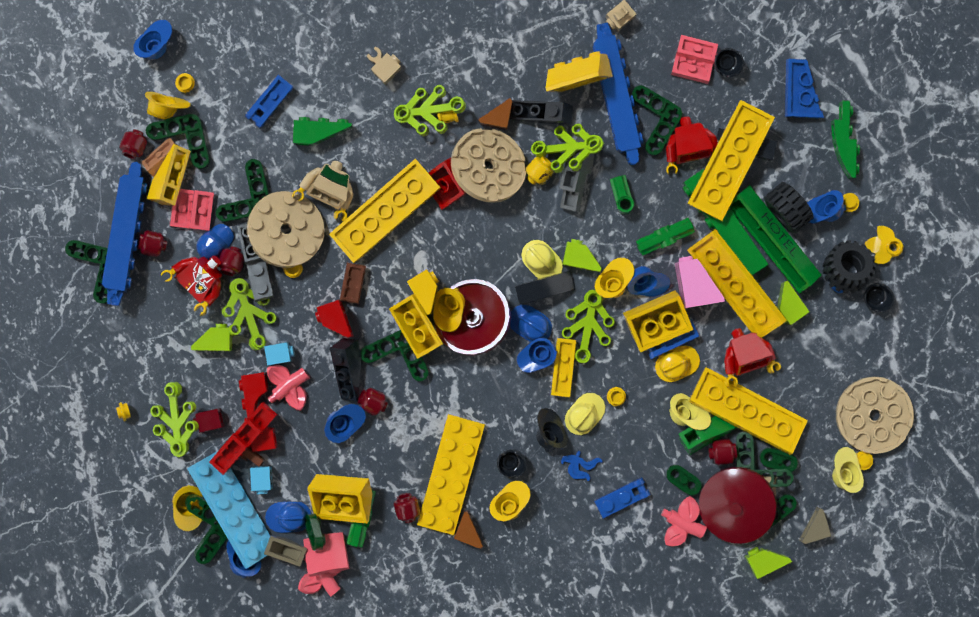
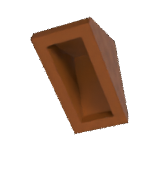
(498, 116)
(467, 532)

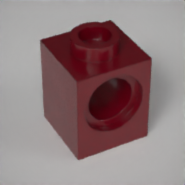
(209, 420)

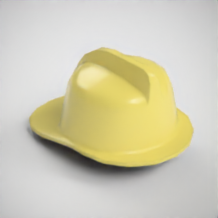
(541, 259)
(686, 413)
(585, 414)
(847, 470)

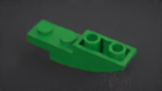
(845, 148)

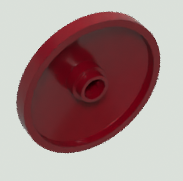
(483, 321)
(737, 505)

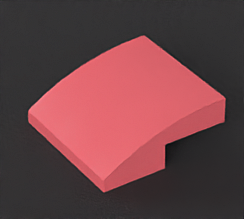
(694, 59)
(192, 210)
(331, 558)

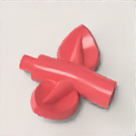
(288, 386)
(683, 522)
(312, 585)

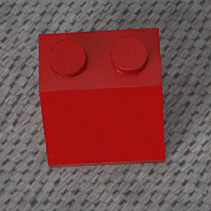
(450, 190)
(334, 317)

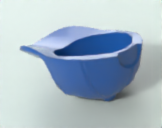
(214, 241)
(537, 355)

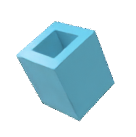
(279, 353)
(261, 479)

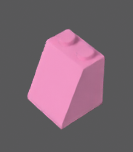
(695, 284)

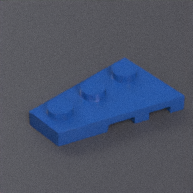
(799, 91)

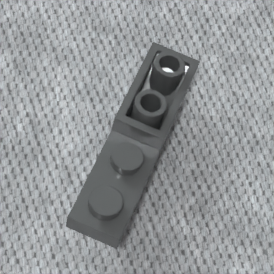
(574, 181)
(257, 268)

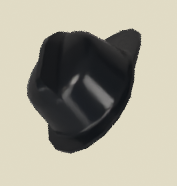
(551, 430)

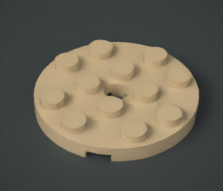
(501, 151)
(280, 248)
(894, 411)

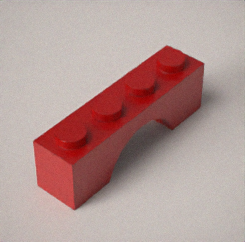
(253, 388)

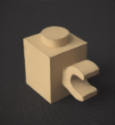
(620, 16)
(385, 67)

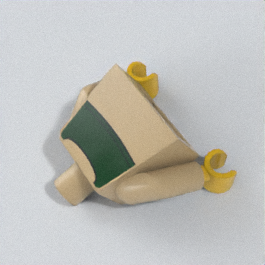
(329, 186)

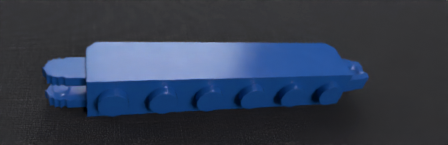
(617, 98)
(123, 234)

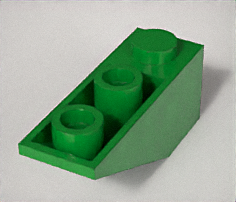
(314, 132)
(694, 439)

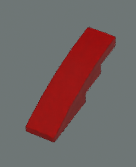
(243, 438)

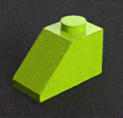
(579, 256)
(790, 304)
(214, 339)
(765, 561)

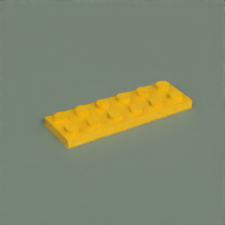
(731, 160)
(384, 211)
(737, 284)
(748, 411)
(451, 474)

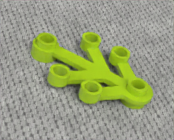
(426, 110)
(569, 148)
(247, 311)
(588, 323)
(175, 422)

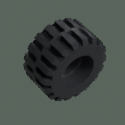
(789, 207)
(855, 255)

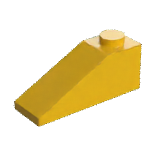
(169, 177)

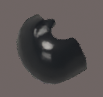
(728, 62)
(878, 297)
(511, 463)

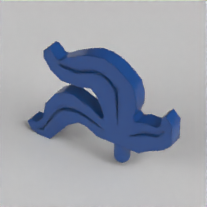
(573, 468)

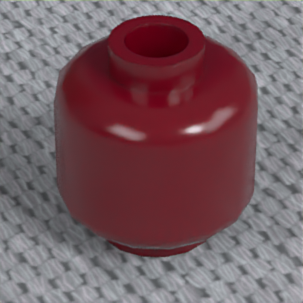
(133, 144)
(151, 243)
(231, 261)
(372, 401)
(723, 452)
(406, 507)

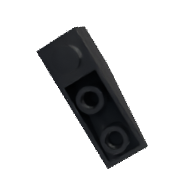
(542, 112)
(347, 366)

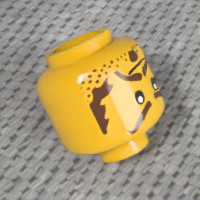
(539, 170)

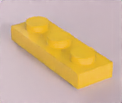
(563, 367)

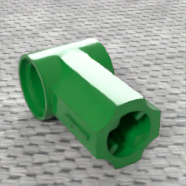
(621, 192)

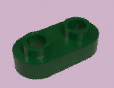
(777, 459)
(683, 479)
(313, 526)

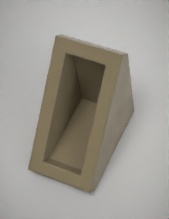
(816, 528)
(285, 550)

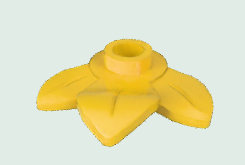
(881, 245)

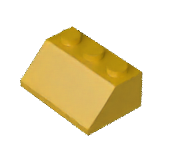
(578, 72)
(425, 289)
(658, 321)
(415, 326)
(341, 498)

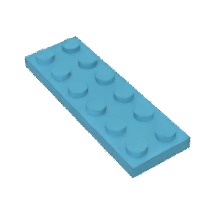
(232, 510)

